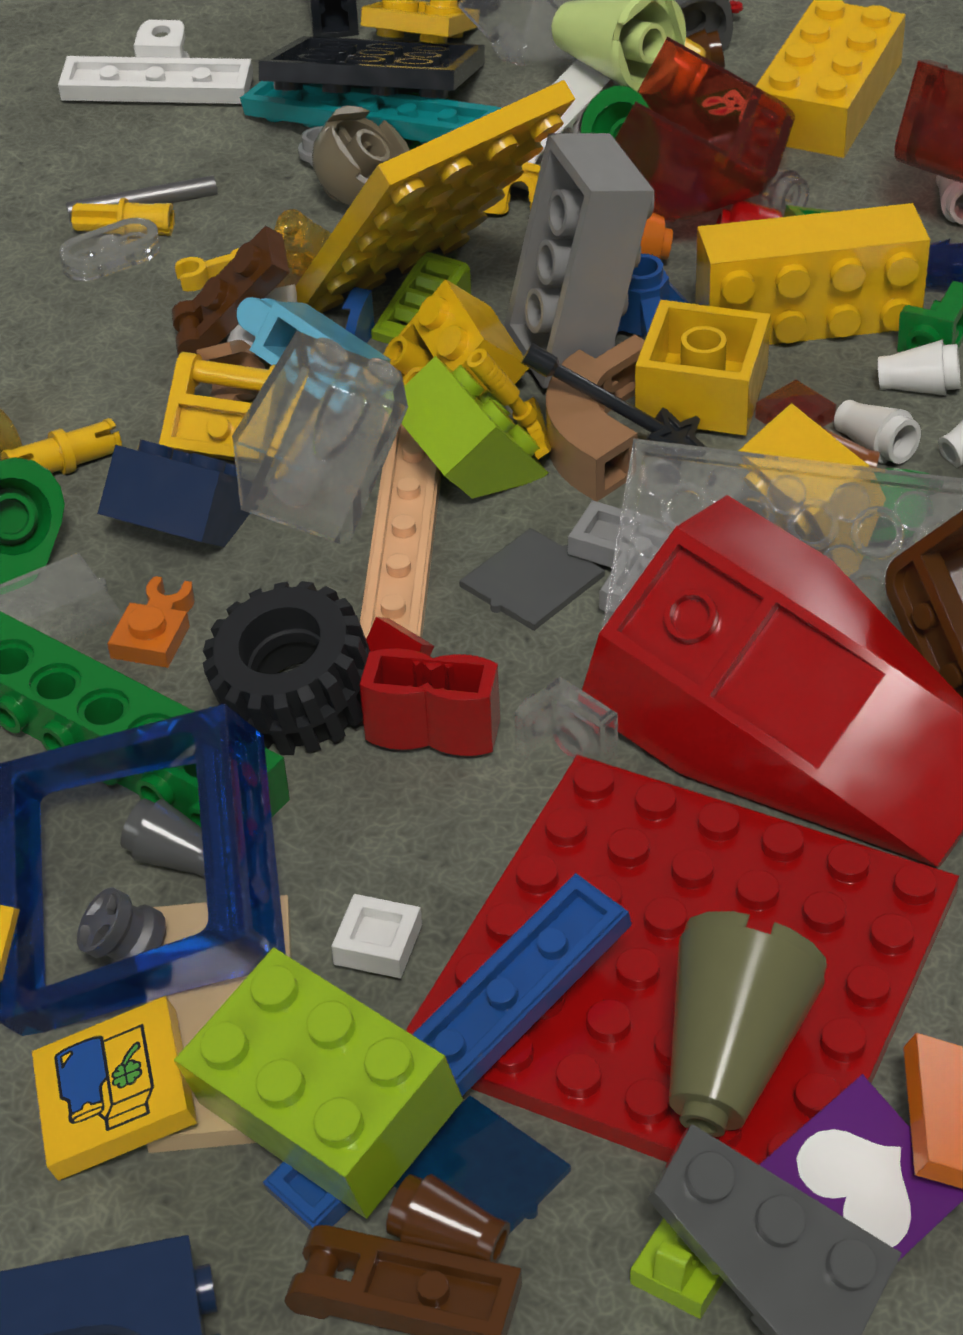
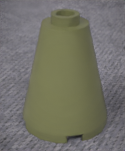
(735, 1014)

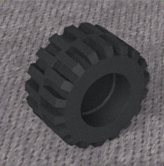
(284, 630)

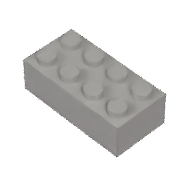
(579, 247)

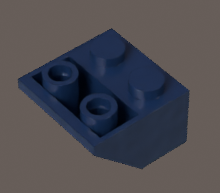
(173, 493)

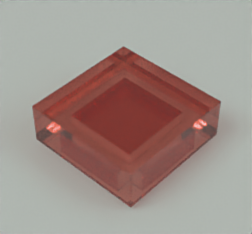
(804, 398)

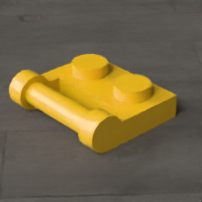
(202, 422)

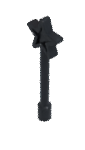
(662, 427)

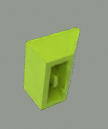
(468, 432)

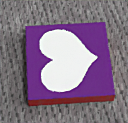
(862, 1167)

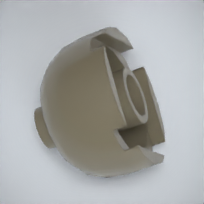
(350, 151)

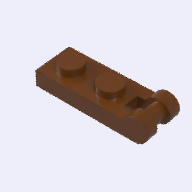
(212, 313)
(402, 1286)

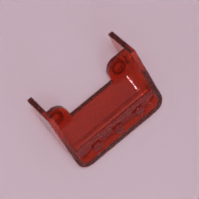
(704, 136)

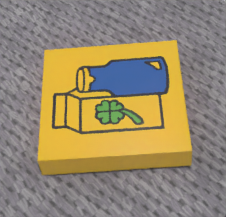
(112, 1088)

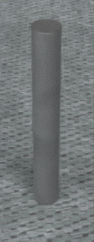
(163, 193)

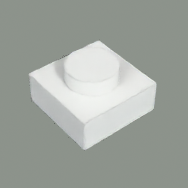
(377, 936)

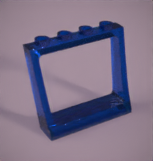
(236, 854)

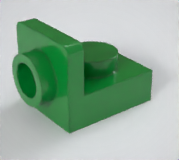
(941, 321)

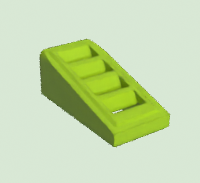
(418, 285)

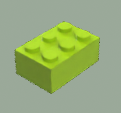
(320, 1081)

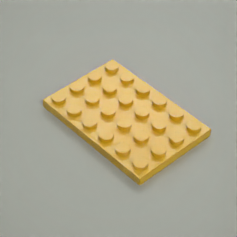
(430, 197)

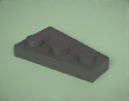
(770, 1242)

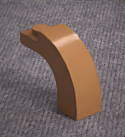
(584, 441)

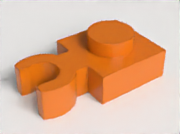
(154, 630)

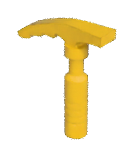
(499, 384)

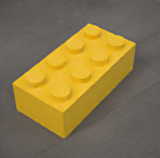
(835, 72)
(817, 270)

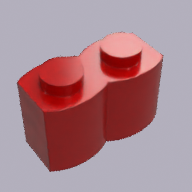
(430, 701)

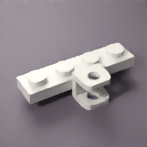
(157, 72)

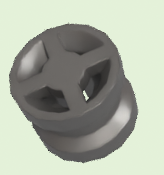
(118, 928)

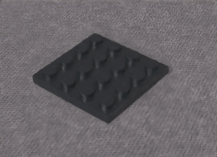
(372, 63)

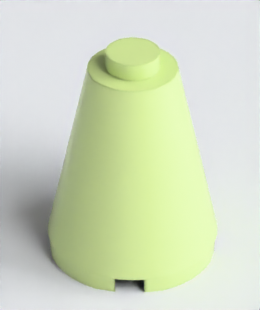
(618, 35)

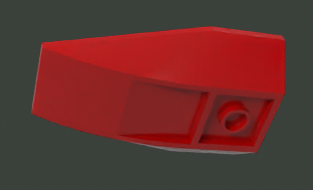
(783, 686)

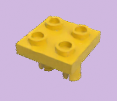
(432, 20)

